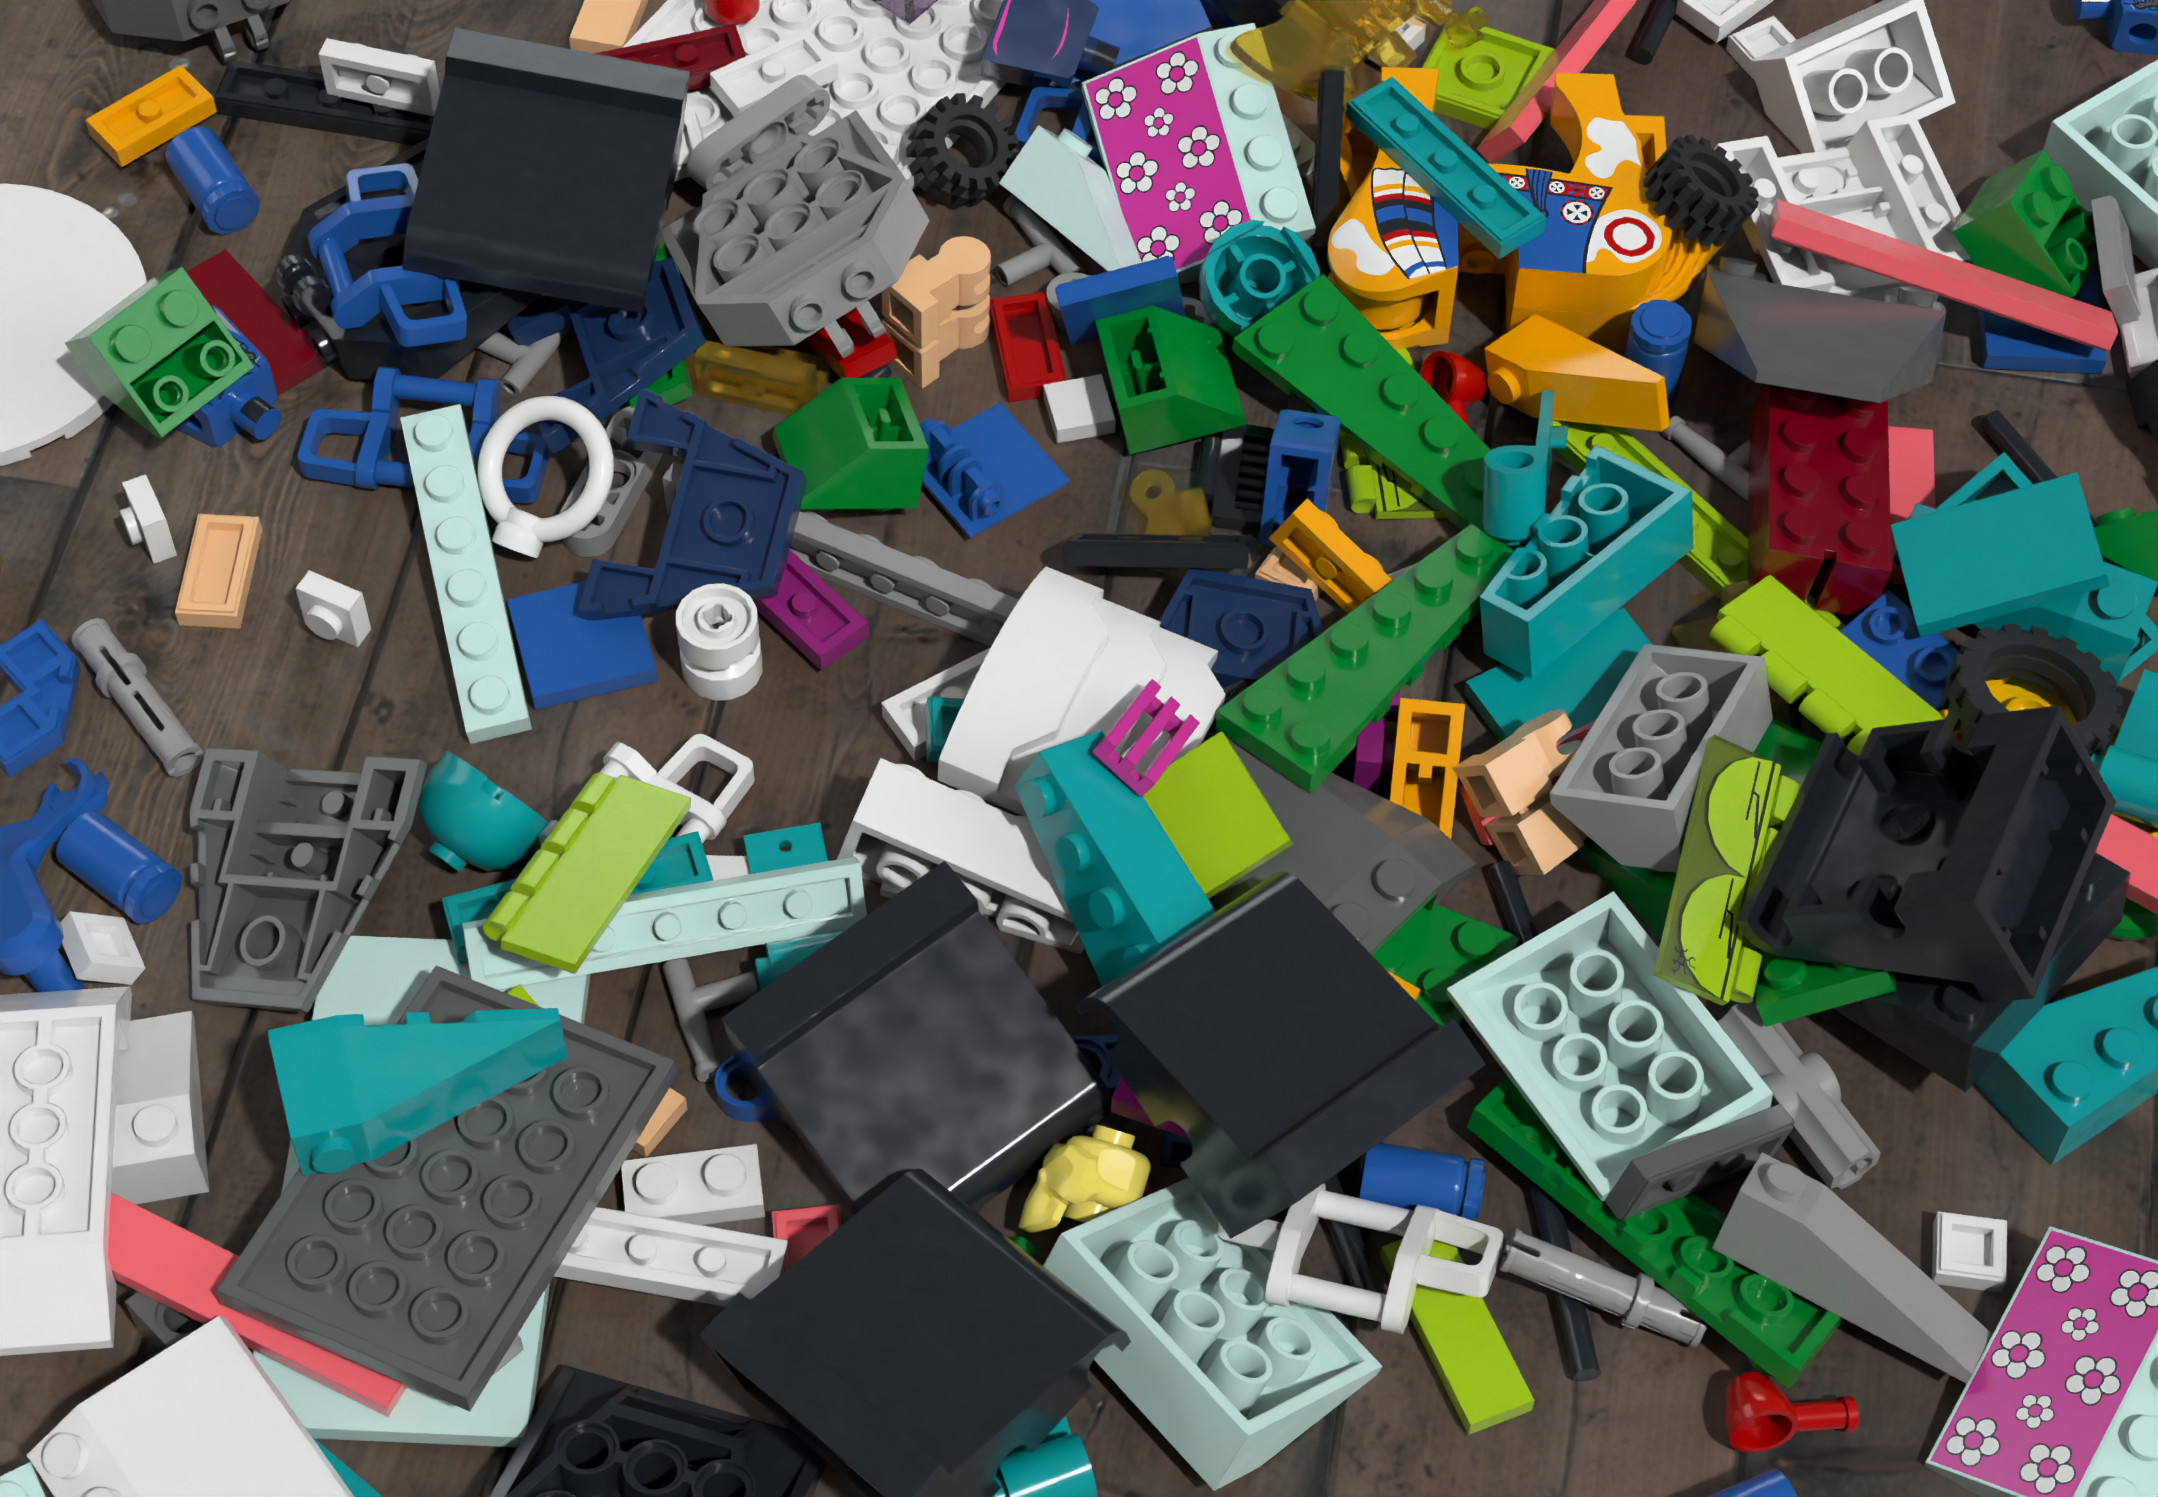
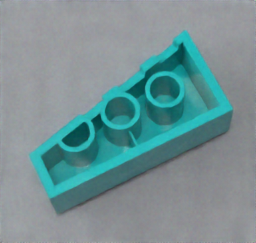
(1584, 561)
(1108, 857)
(2079, 1065)

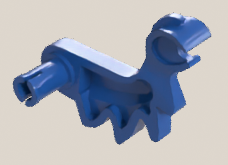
(27, 920)

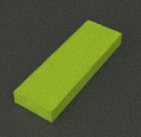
(1466, 1349)

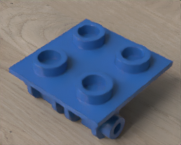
(986, 469)
(1892, 639)

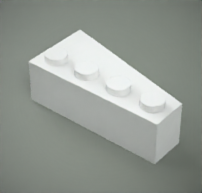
(917, 823)

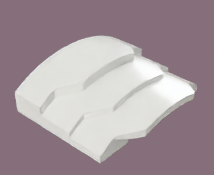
(1878, 182)
(1065, 671)

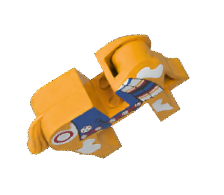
(1589, 269)

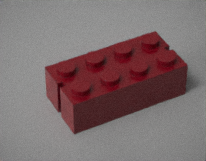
(1819, 495)

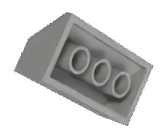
(1645, 751)

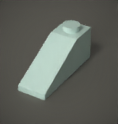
(1072, 196)

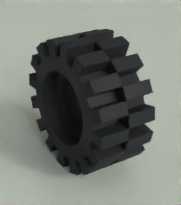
(938, 164)
(1701, 190)

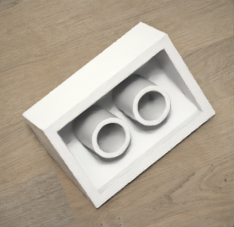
(1854, 72)

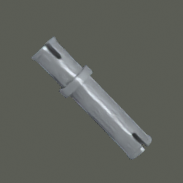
(102, 650)
(1622, 1295)

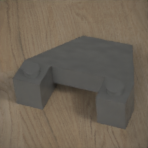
(1818, 337)

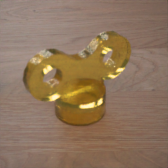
(1171, 511)

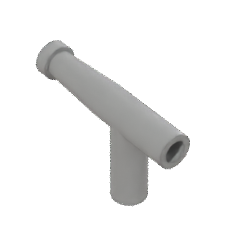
(1047, 248)
(525, 360)
(1730, 468)
(694, 1001)

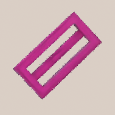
(1163, 717)

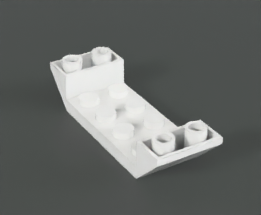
(58, 1166)

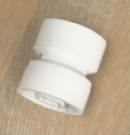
(719, 641)

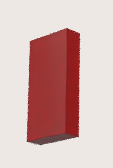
(1026, 345)
(868, 353)

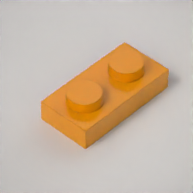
(151, 115)
(1330, 557)

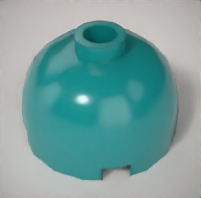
(1252, 273)
(475, 818)

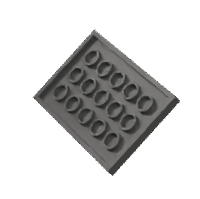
(455, 1235)

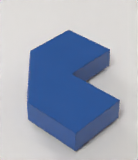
(47, 682)

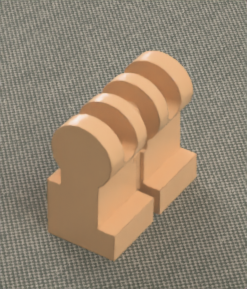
(938, 307)
(1515, 787)

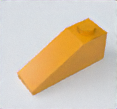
(1586, 378)
(1426, 758)

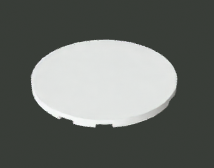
(56, 278)

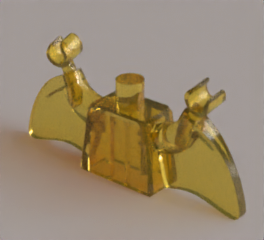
(1345, 35)

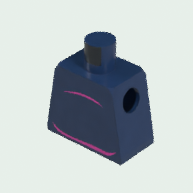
(1045, 43)

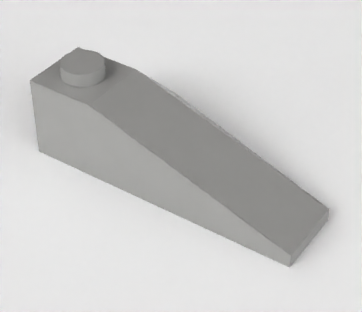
(1830, 1255)

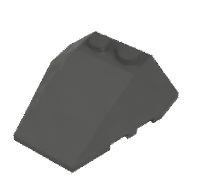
(1354, 853)
(288, 870)

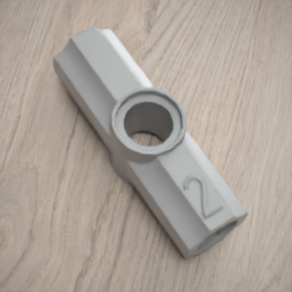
(1810, 1095)

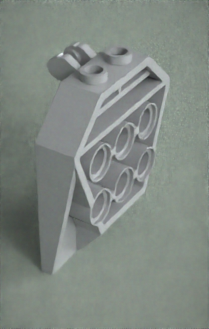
(800, 239)

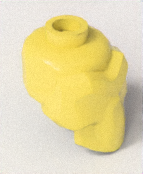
(1085, 1180)

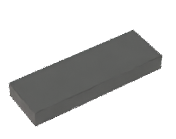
(1698, 1162)

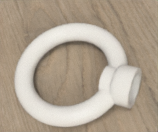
(523, 530)

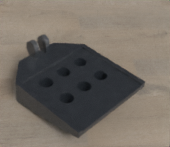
(374, 344)
(651, 1440)

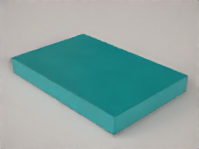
(1999, 555)
(1576, 681)

